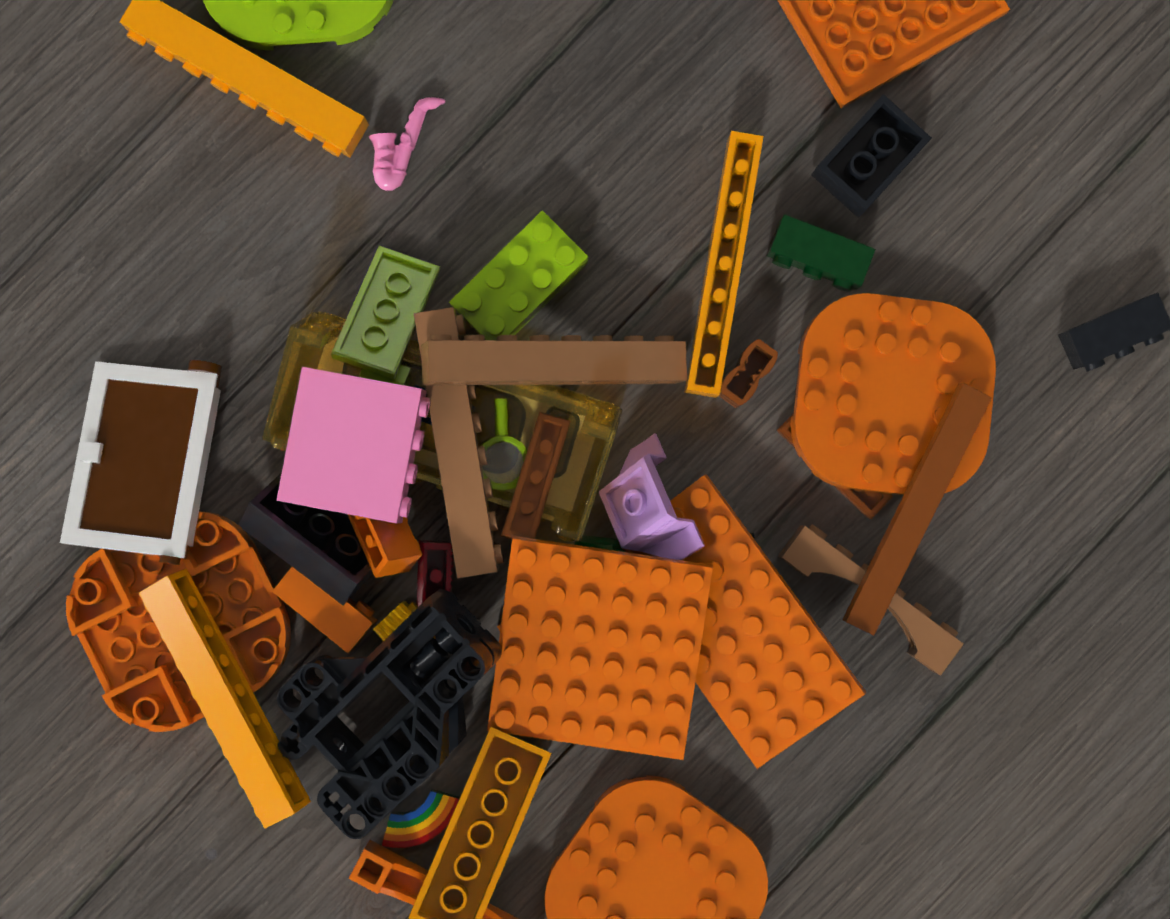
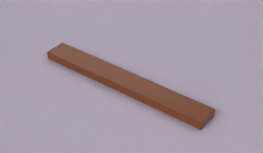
(916, 508)

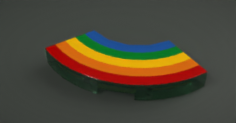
(422, 823)

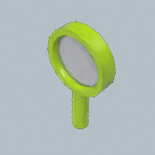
(503, 452)

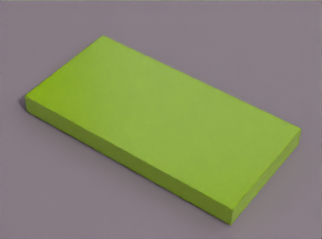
(384, 311)

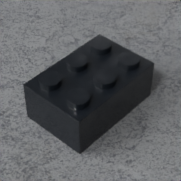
(871, 156)

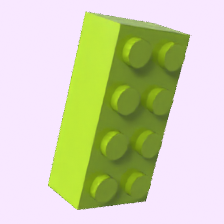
(520, 279)

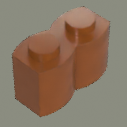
(751, 366)

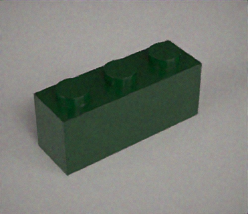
(820, 253)

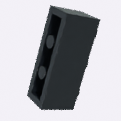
(1116, 333)

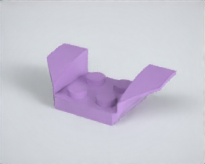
(642, 509)

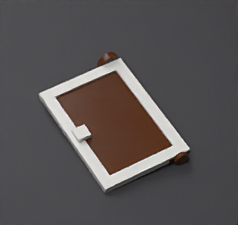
(143, 459)

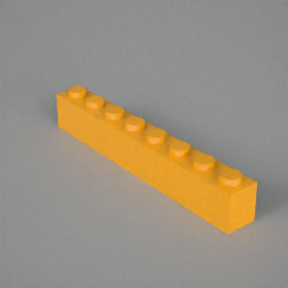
(245, 74)
(724, 264)
(224, 697)

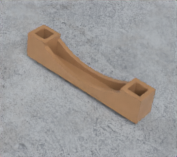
(929, 642)

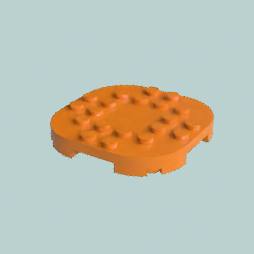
(878, 385)
(127, 646)
(656, 856)

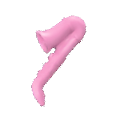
(392, 159)

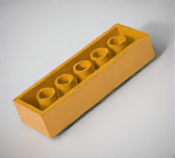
(482, 829)

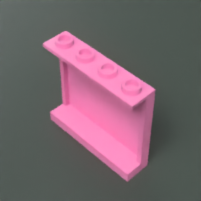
(353, 445)

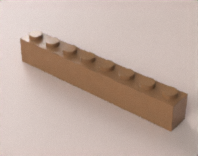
(552, 362)
(461, 459)

